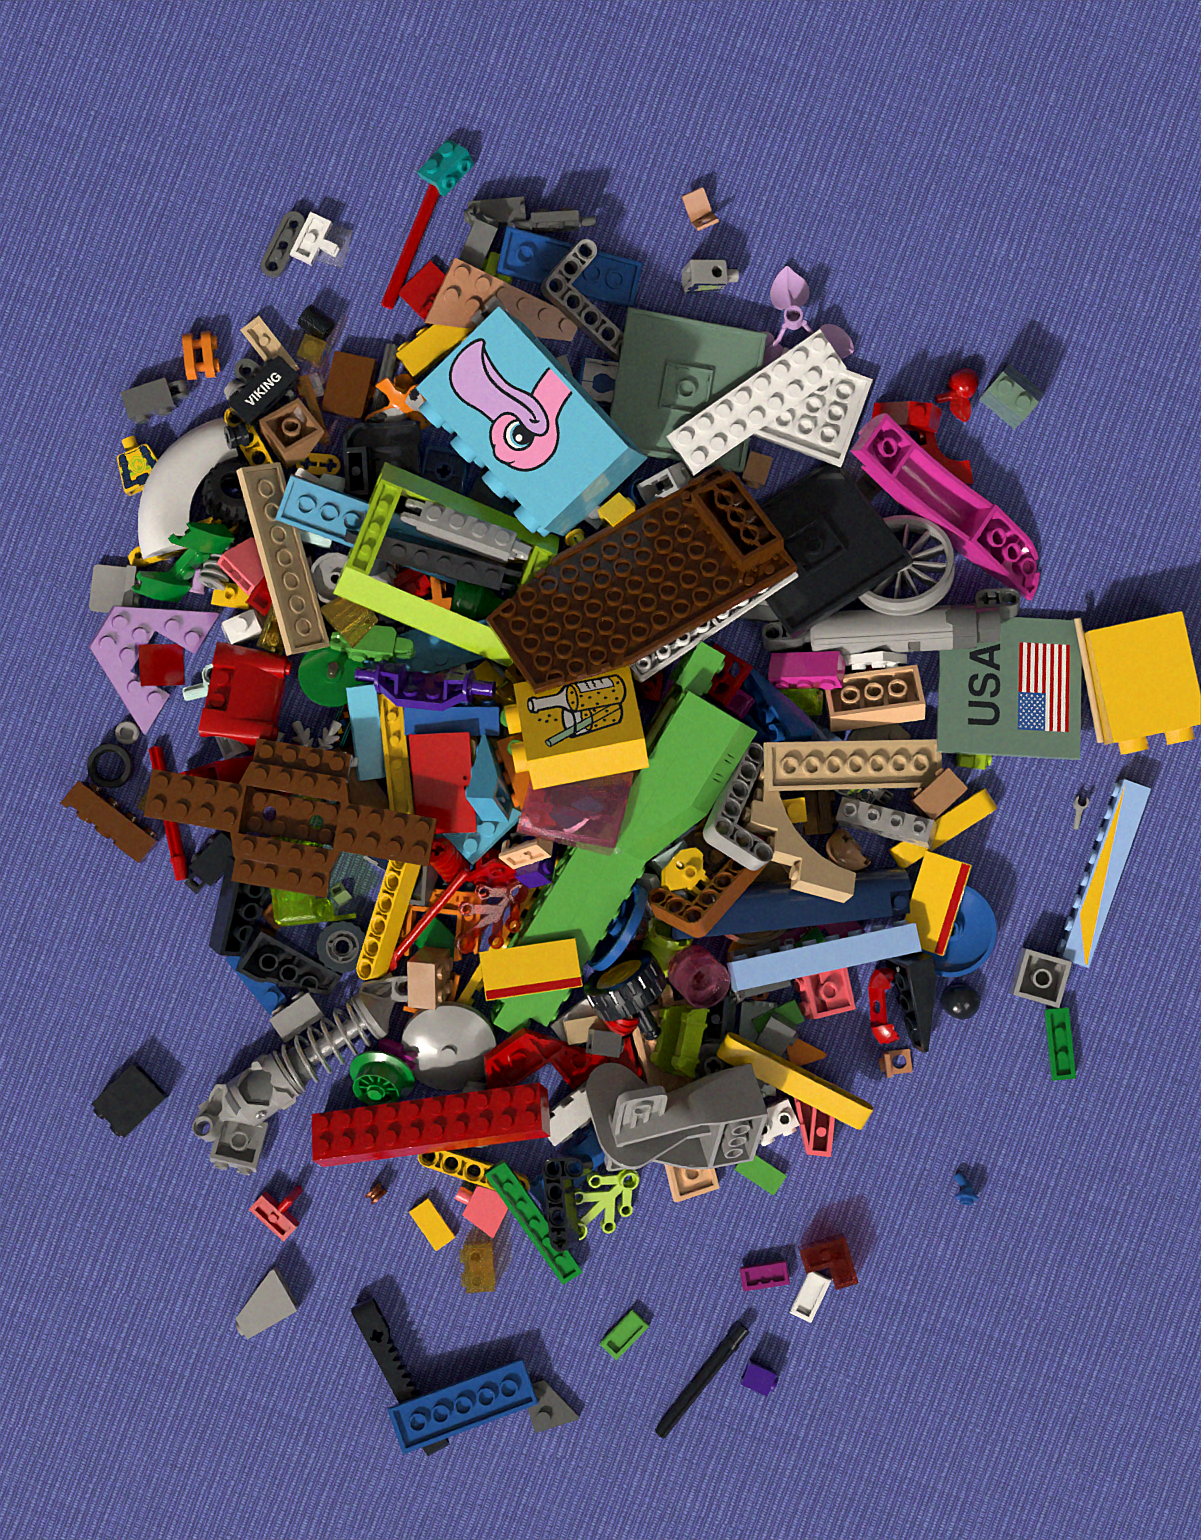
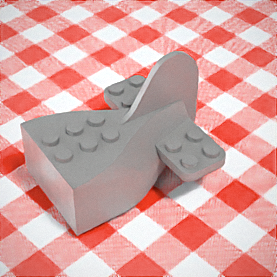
(693, 1127)

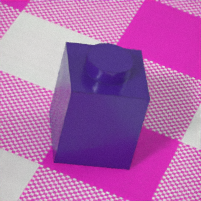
(759, 1378)

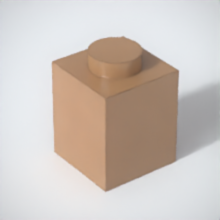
(756, 470)

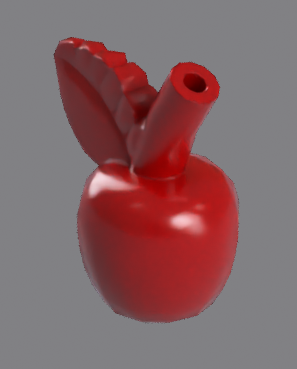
(960, 387)

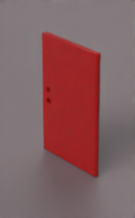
(439, 782)

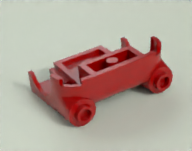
(244, 694)

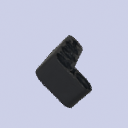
(567, 1237)

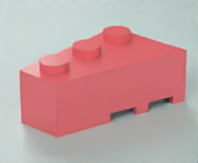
(815, 1128)

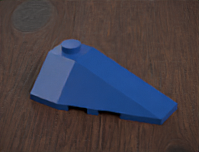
(776, 713)

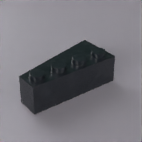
(235, 913)

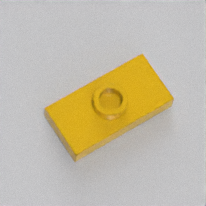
(231, 597)

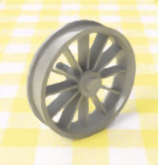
(938, 589)

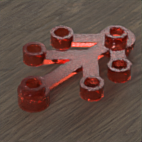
(494, 914)

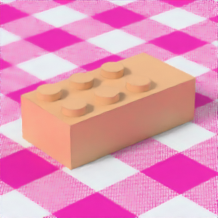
(876, 699)

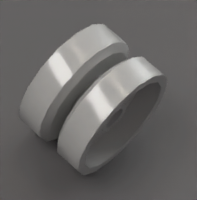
(324, 573)

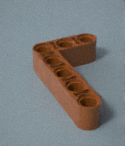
(709, 906)

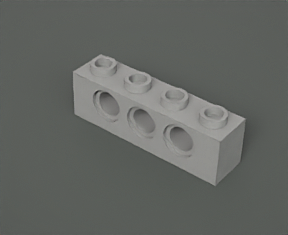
(886, 822)

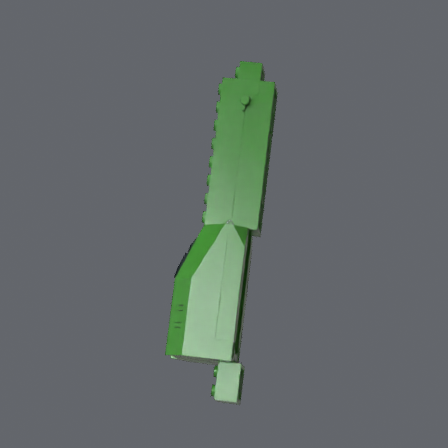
(690, 760)

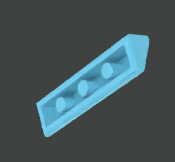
(366, 731)

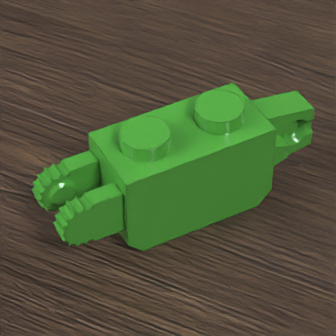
(376, 645)

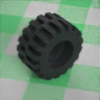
(217, 502)

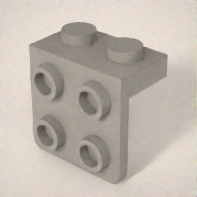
(113, 587)

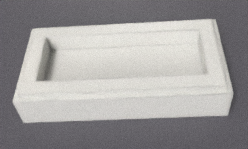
(810, 1296)

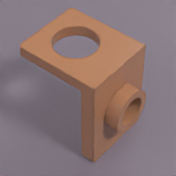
(699, 209)
(886, 1064)

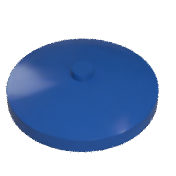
(621, 930)
(971, 938)

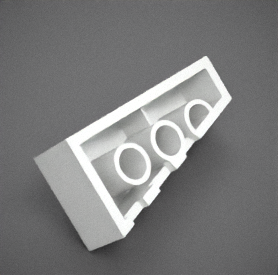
(569, 1115)

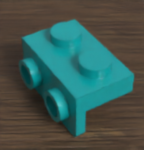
(446, 166)

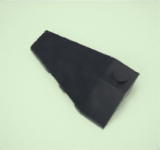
(280, 961)
(916, 986)

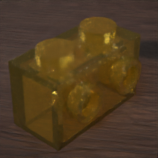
(478, 1265)

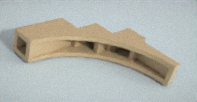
(809, 869)

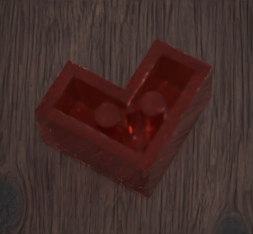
(830, 1254)

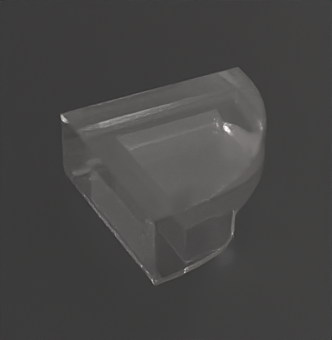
(316, 381)

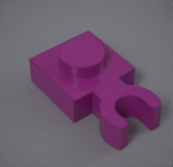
(397, 1049)

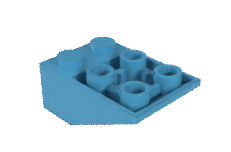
(487, 785)

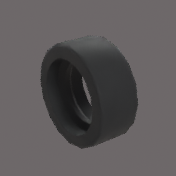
(96, 754)

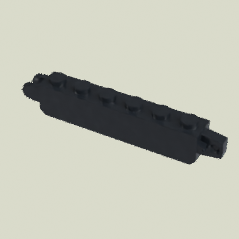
(442, 560)

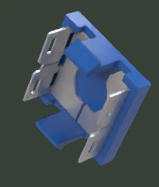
(598, 379)

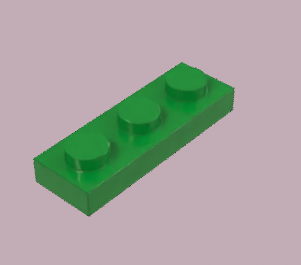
(1059, 1043)

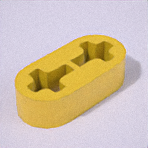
(321, 459)

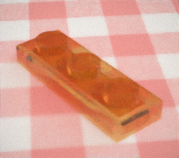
(305, 390)

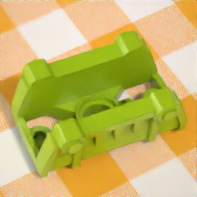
(680, 1039)

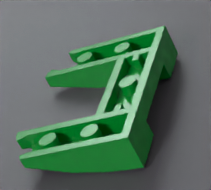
(201, 541)

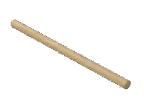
(1089, 680)

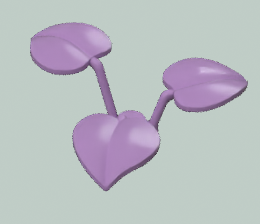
(790, 293)

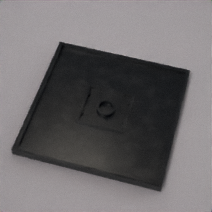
(836, 544)

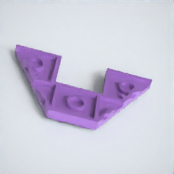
(118, 649)

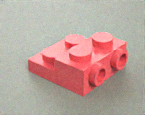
(825, 993)

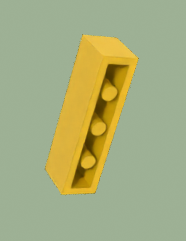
(430, 347)

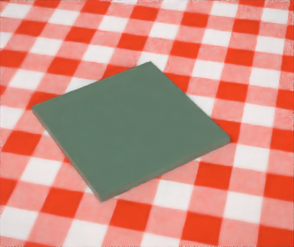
(676, 370)

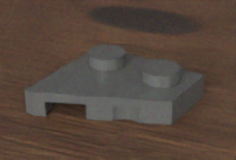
(552, 1408)

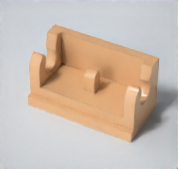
(526, 852)

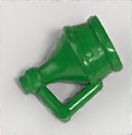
(476, 600)

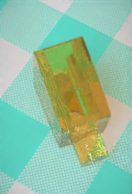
(349, 619)

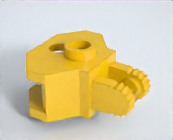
(688, 875)

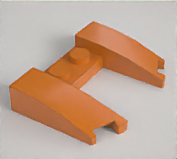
(464, 923)

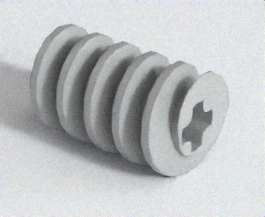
(212, 573)

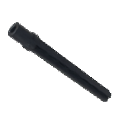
(730, 1344)

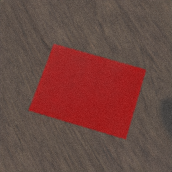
(161, 664)

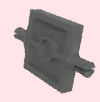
(558, 221)

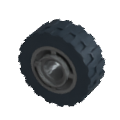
(328, 950)

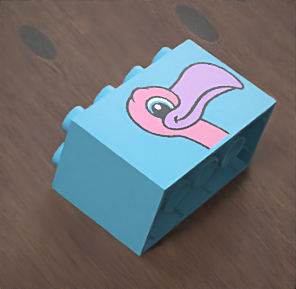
(528, 425)

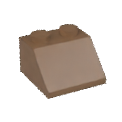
(291, 432)

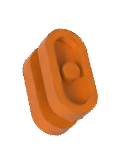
(210, 364)

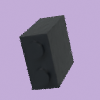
(129, 1100)

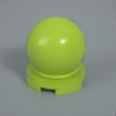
(661, 944)

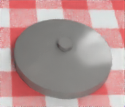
(449, 1045)

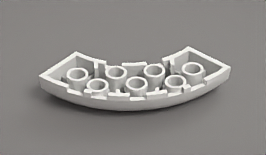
(173, 482)

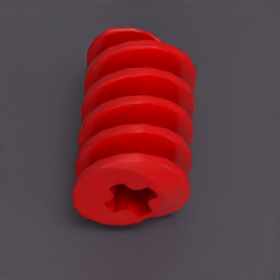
(447, 860)

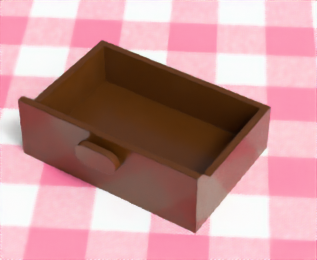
(350, 386)

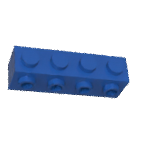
(462, 717)

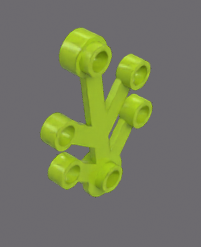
(606, 1198)

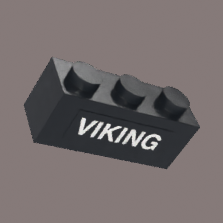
(262, 391)

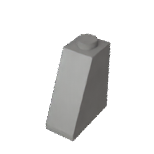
(267, 1305)

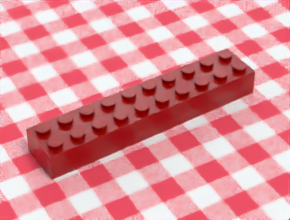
(430, 1125)

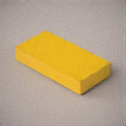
(432, 1224)

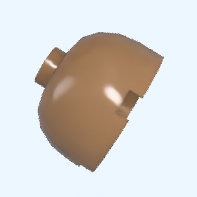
(845, 851)

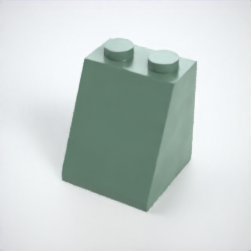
(1012, 396)

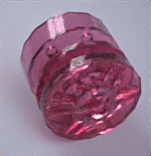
(698, 976)

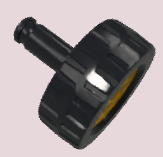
(628, 990)

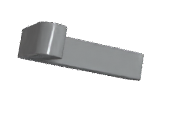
(582, 306)
(722, 826)

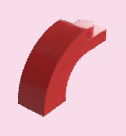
(959, 469)

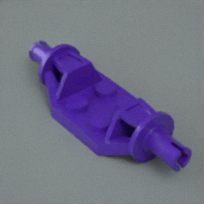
(424, 689)

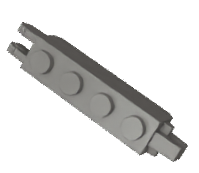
(465, 531)

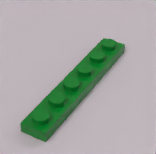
(531, 1219)

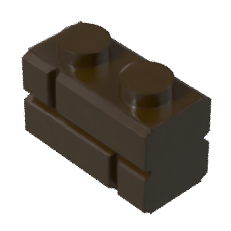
(819, 811)

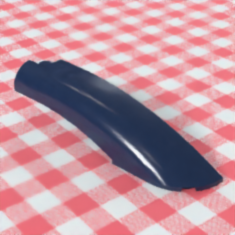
(776, 906)

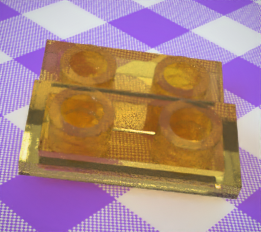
(270, 636)

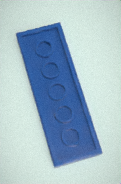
(534, 256)
(462, 1405)

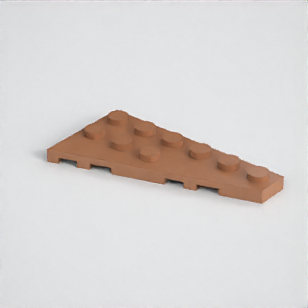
(468, 289)

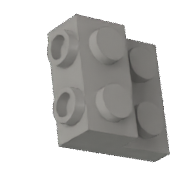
(239, 1146)

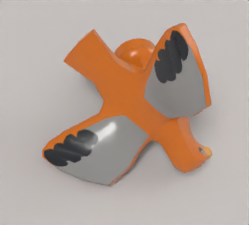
(403, 403)

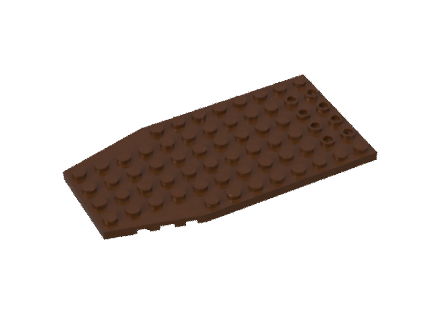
(642, 583)

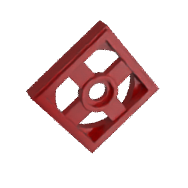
(733, 682)

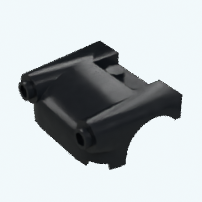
(370, 446)

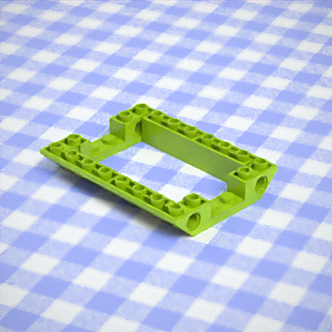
(411, 610)

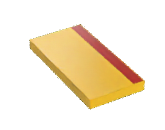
(937, 900)
(530, 969)

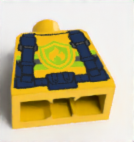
(135, 465)

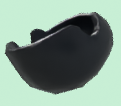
(960, 1001)

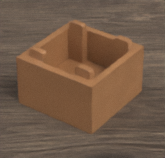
(939, 795)

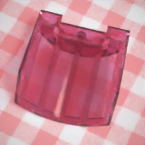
(579, 812)

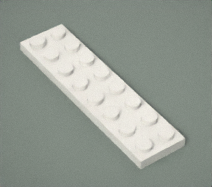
(756, 402)

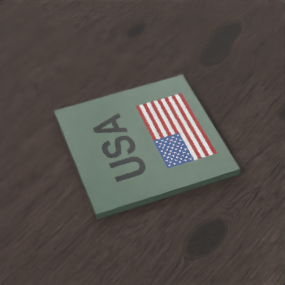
(1013, 693)

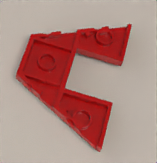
(530, 1051)

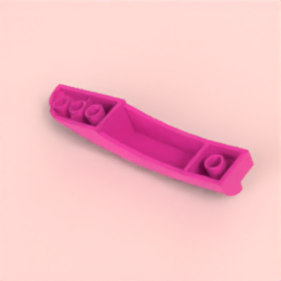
(932, 492)

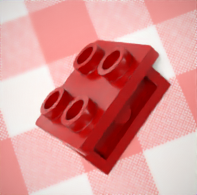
(492, 871)

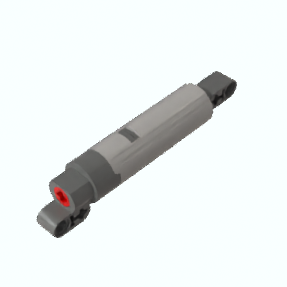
(931, 630)

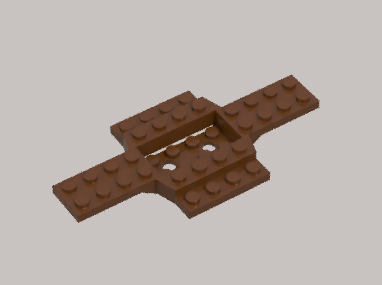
(285, 863)

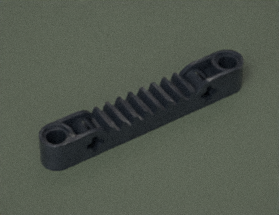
(368, 1318)

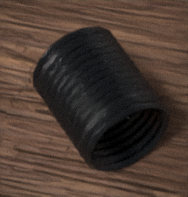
(316, 322)

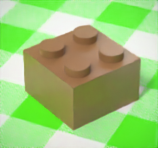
(429, 978)

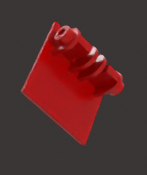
(422, 289)

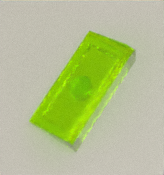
(807, 699)

